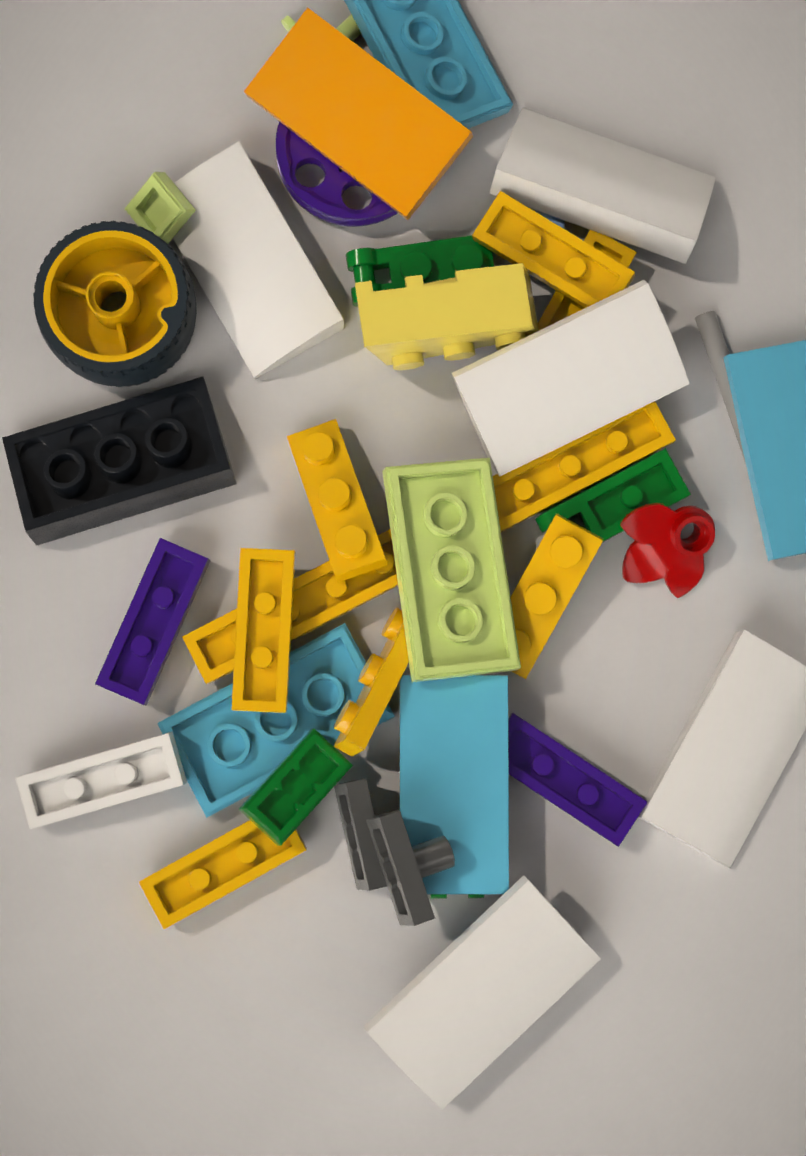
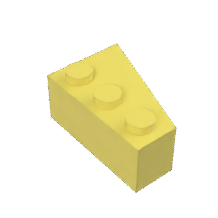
(447, 315)

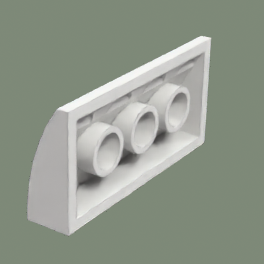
(604, 185)
(252, 264)
(571, 378)
(731, 749)
(481, 993)

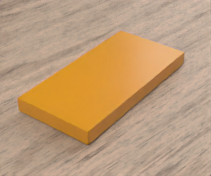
(358, 113)

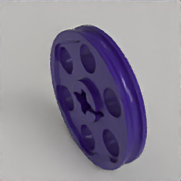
(326, 198)

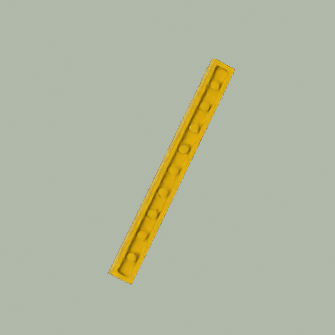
(518, 497)

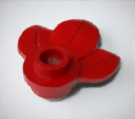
(661, 551)

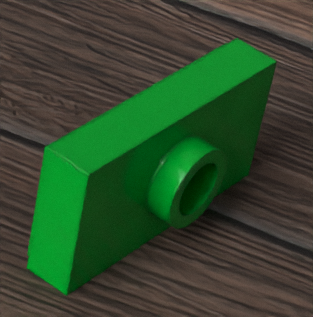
(295, 787)

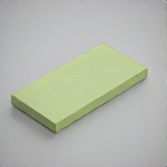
(451, 569)

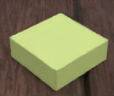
(160, 207)

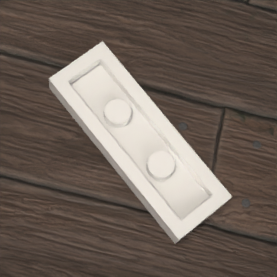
(101, 780)

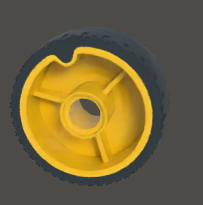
(123, 344)

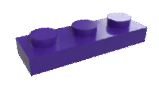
(152, 622)
(571, 782)

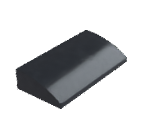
(118, 461)

